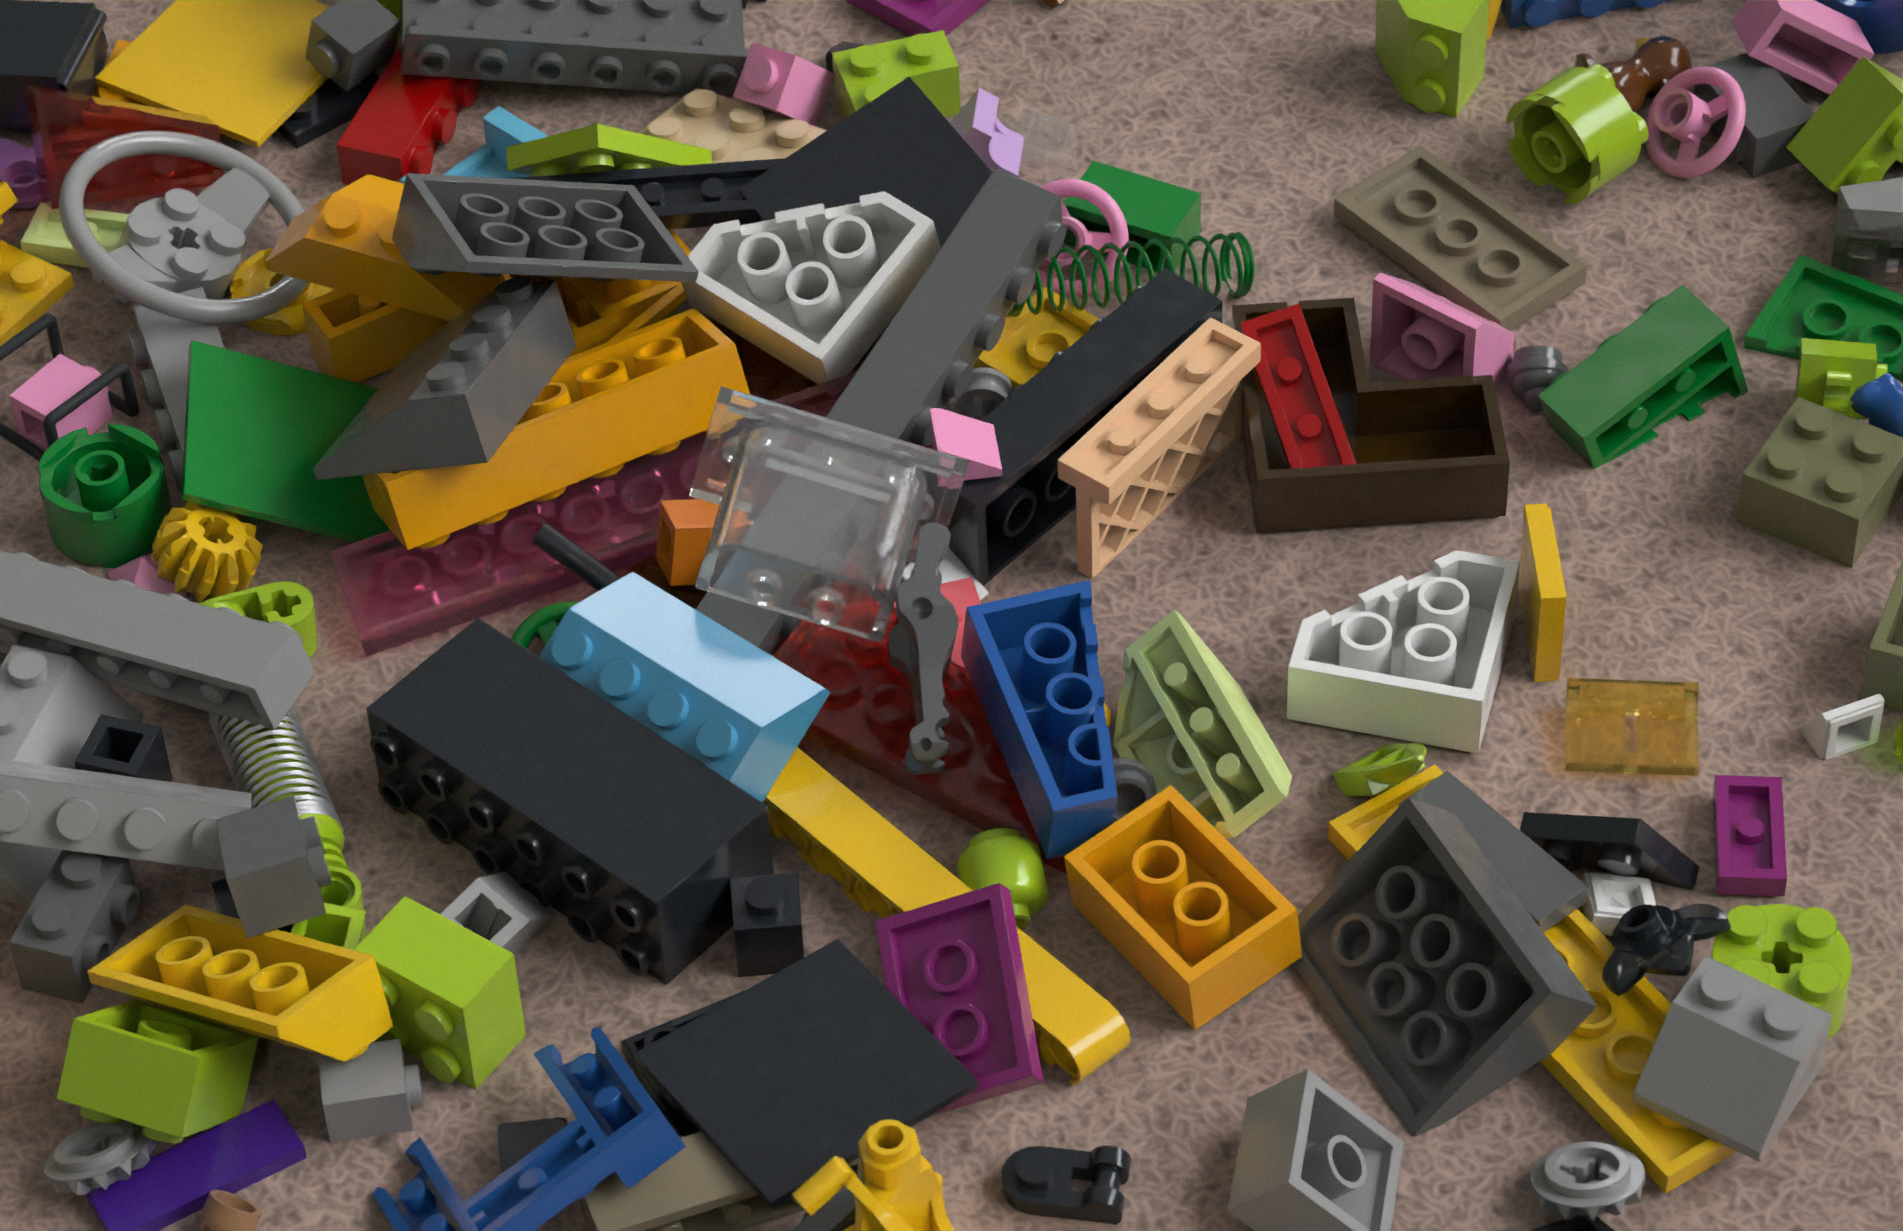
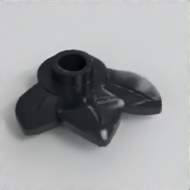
(1658, 942)

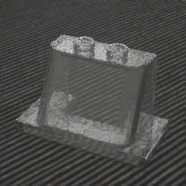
(815, 512)

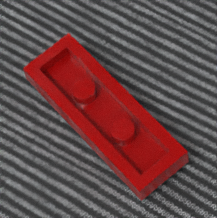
(1297, 391)

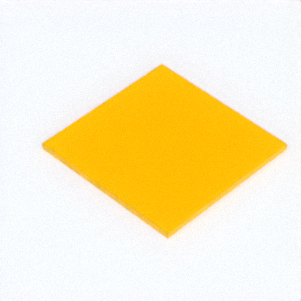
(224, 62)

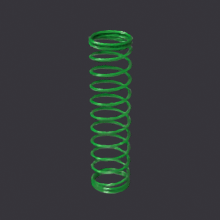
(1222, 270)

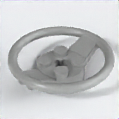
(183, 237)

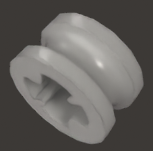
(985, 385)

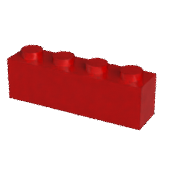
(402, 124)

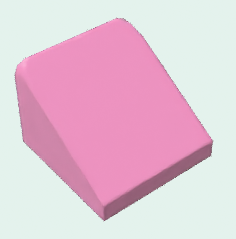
(967, 440)

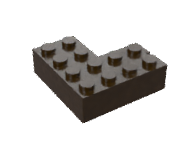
(1416, 443)

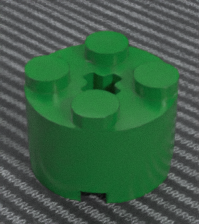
(104, 494)

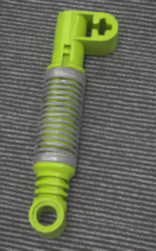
(280, 760)

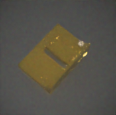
(1664, 726)

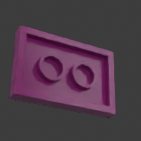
(966, 983)

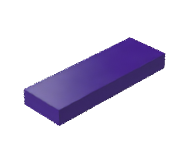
(183, 1176)

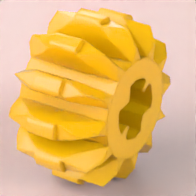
(206, 551)

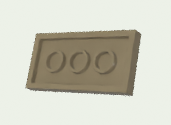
(1459, 240)

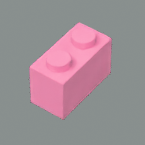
(1802, 39)

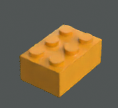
(1183, 907)

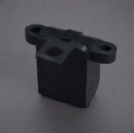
(48, 48)

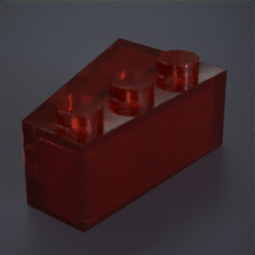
(71, 123)

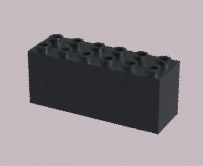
(569, 799)

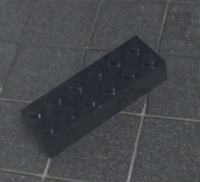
(1056, 408)

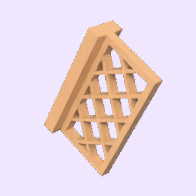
(1157, 441)

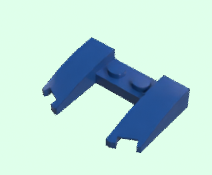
(613, 1131)

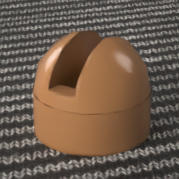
(229, 1213)

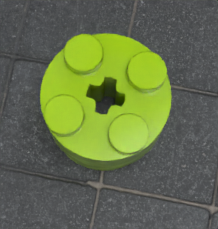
(1576, 132)
(1792, 952)

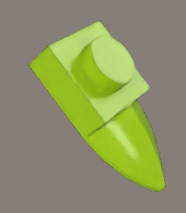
(1381, 769)

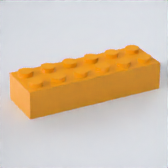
(586, 422)

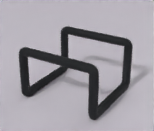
(128, 406)

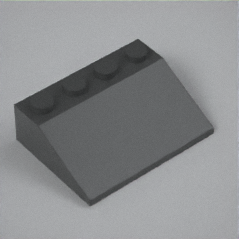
(534, 230)
(460, 387)
(1435, 968)

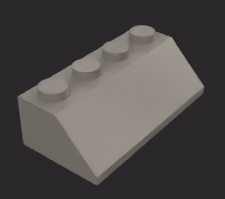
(45, 720)

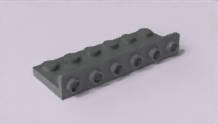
(578, 42)

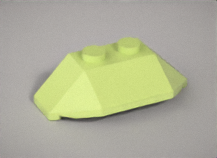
(1196, 729)

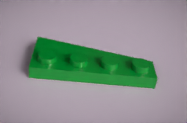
(1830, 305)

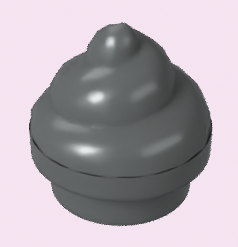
(1533, 372)
(1133, 785)

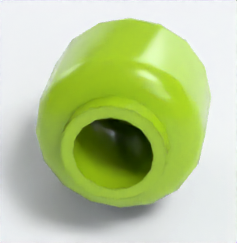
(1007, 859)

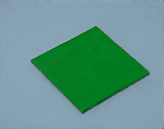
(261, 432)

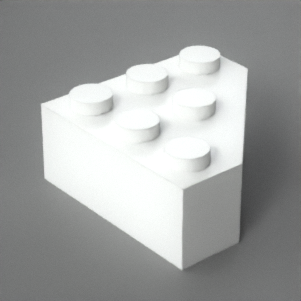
(814, 279)
(1410, 655)

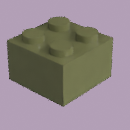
(1823, 482)

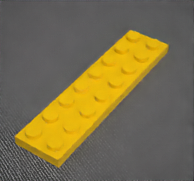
(1608, 1049)

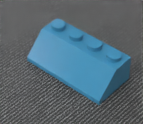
(687, 680)

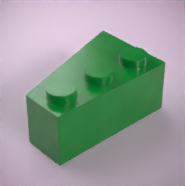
(1644, 377)

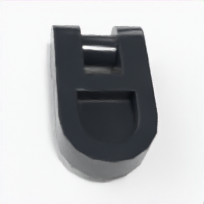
(1041, 1181)

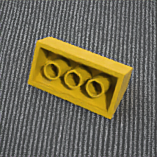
(260, 985)

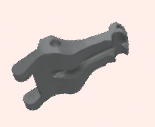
(923, 648)

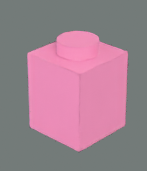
(783, 84)
(51, 388)

